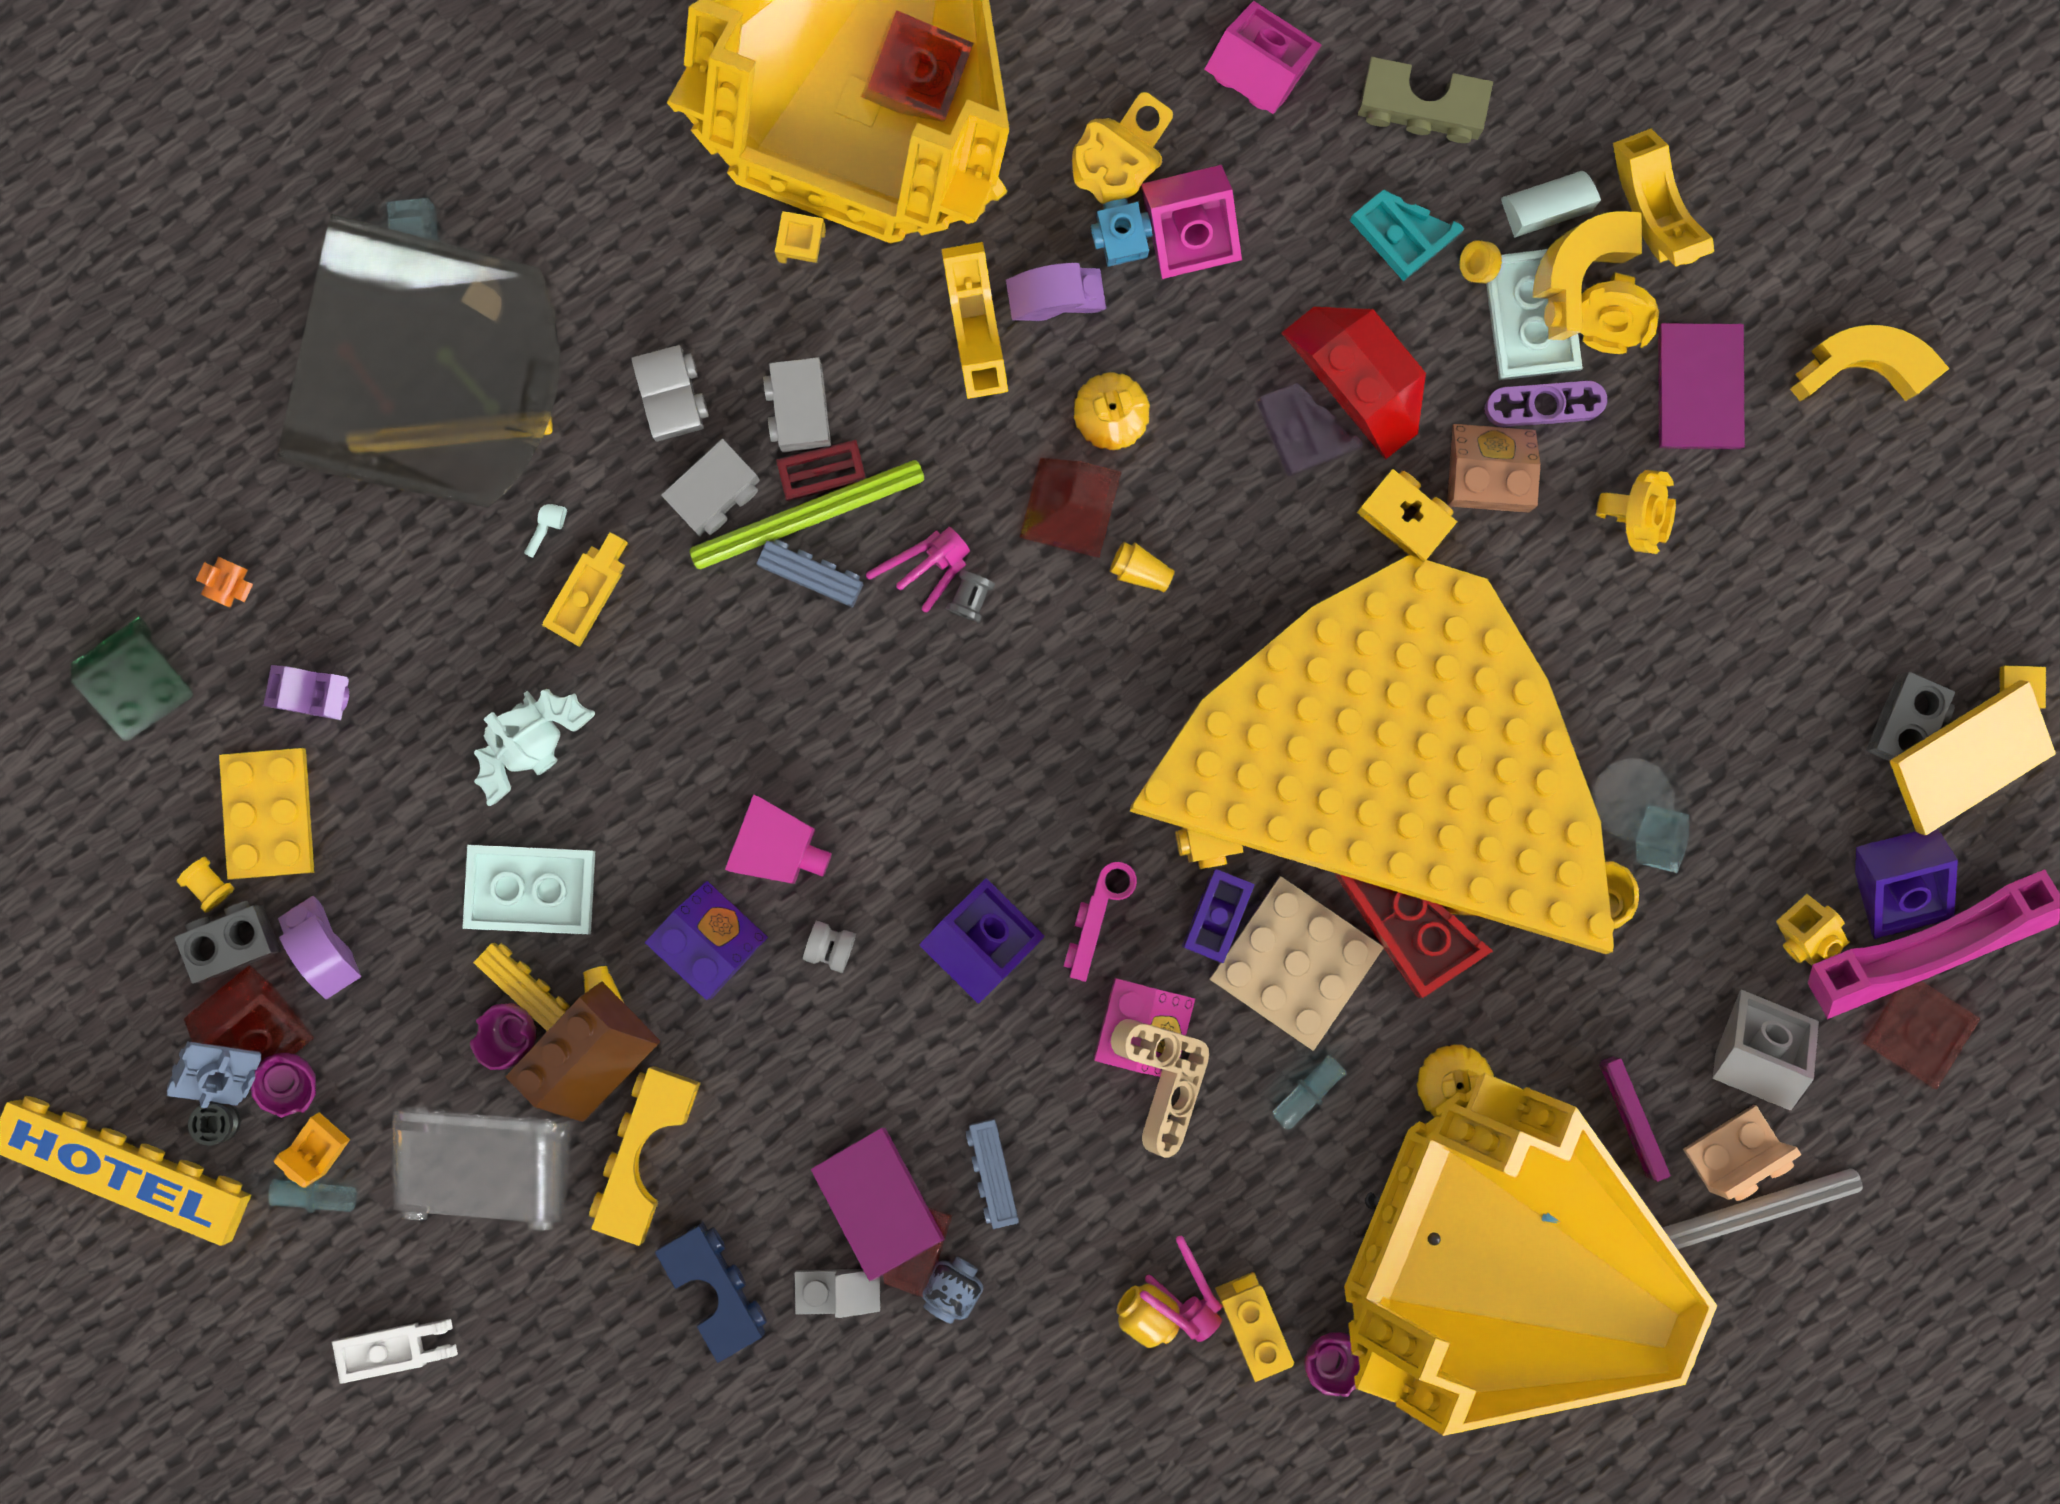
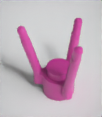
(945, 551)
(1196, 1316)

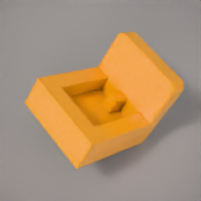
(312, 1151)

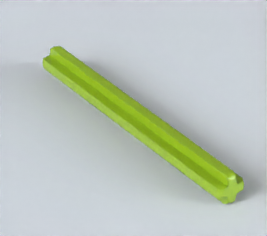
(807, 514)

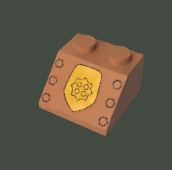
(1494, 468)

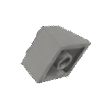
(1767, 1051)

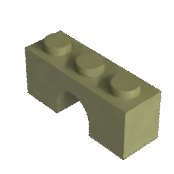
(1389, 99)

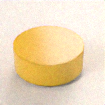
(1480, 261)

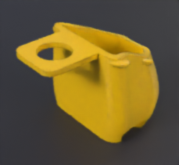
(1118, 156)

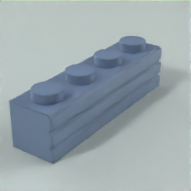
(809, 573)
(993, 1172)

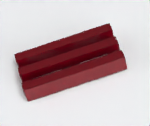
(850, 446)

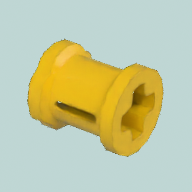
(205, 884)

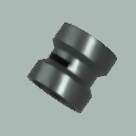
(222, 1123)

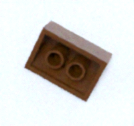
(583, 1055)

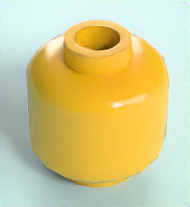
(1142, 1320)

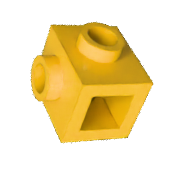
(1812, 931)

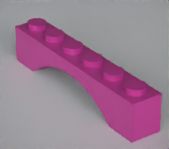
(1882, 969)

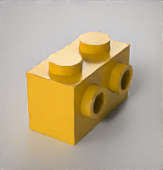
(1204, 848)

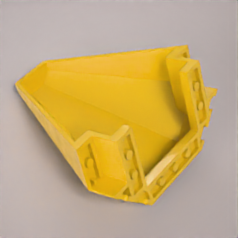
(766, 96)
(1507, 1306)

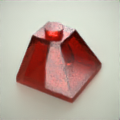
(1070, 505)

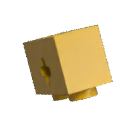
(1385, 514)

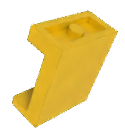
(1255, 1326)

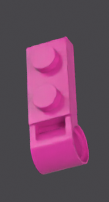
(1090, 920)

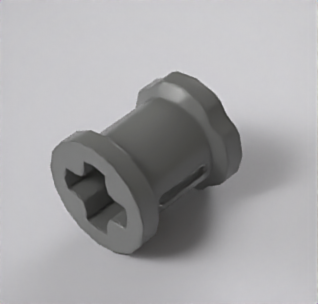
(970, 607)

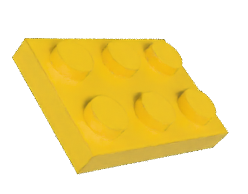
(266, 813)

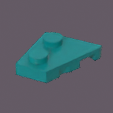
(1403, 232)

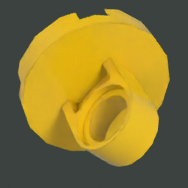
(1618, 315)
(1645, 511)

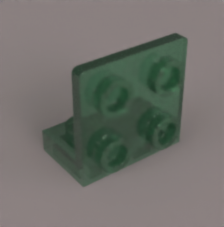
(129, 680)

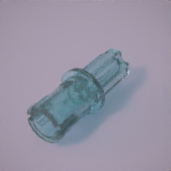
(1309, 1092)
(313, 1196)

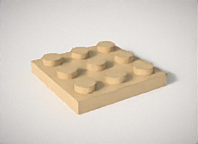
(1296, 963)

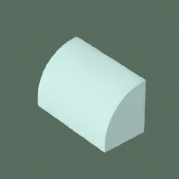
(1550, 203)

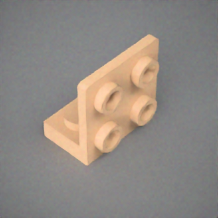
(1740, 1155)

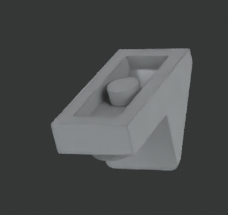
(836, 1292)

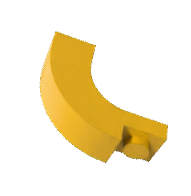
(1652, 191)
(1559, 277)
(974, 320)
(1891, 352)

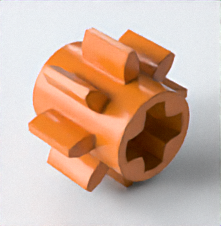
(224, 582)

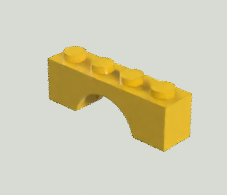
(626, 1204)

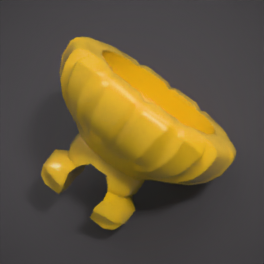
(1110, 427)
(1444, 1070)

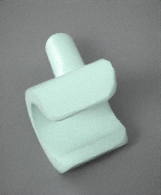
(548, 516)

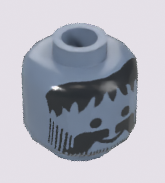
(952, 1290)

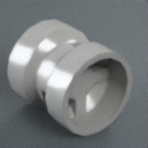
(820, 943)

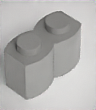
(669, 393)

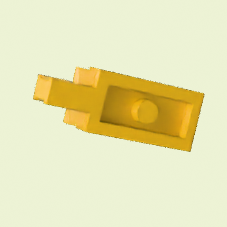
(586, 591)

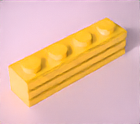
(520, 986)

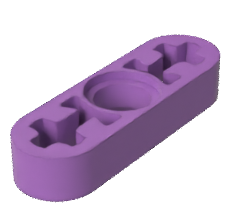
(1575, 390)

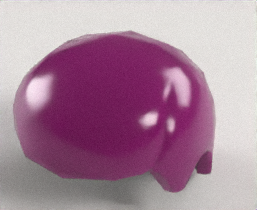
(503, 1036)
(274, 1078)
(1322, 1361)

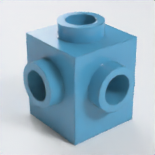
(1122, 247)

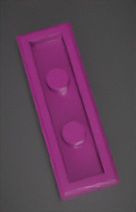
(1634, 1119)

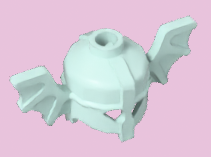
(525, 739)

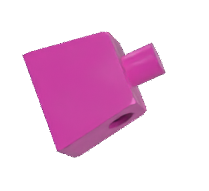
(775, 845)

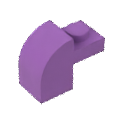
(1055, 290)
(307, 692)
(316, 949)

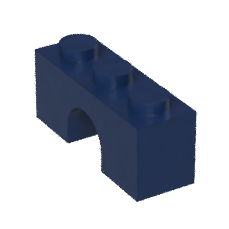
(699, 1257)

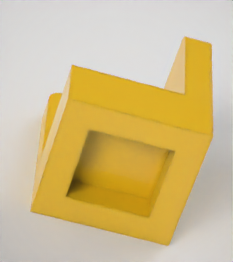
(799, 237)

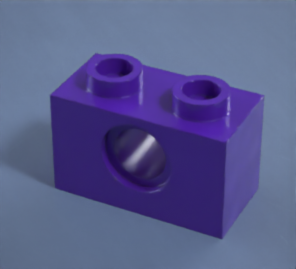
(1218, 915)

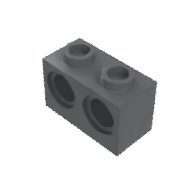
(1901, 715)
(229, 949)

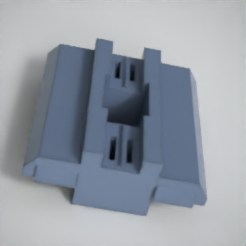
(213, 1074)

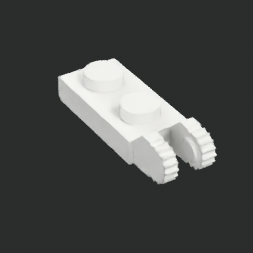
(389, 1351)

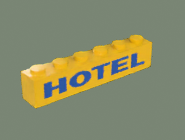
(121, 1171)

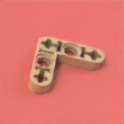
(1175, 1073)

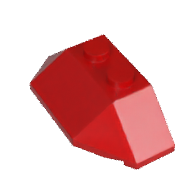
(1363, 371)

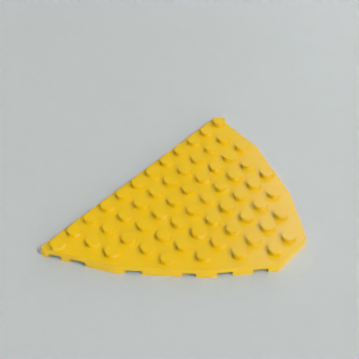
(1402, 750)

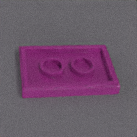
(1701, 386)
(877, 1204)

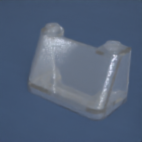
(480, 1166)

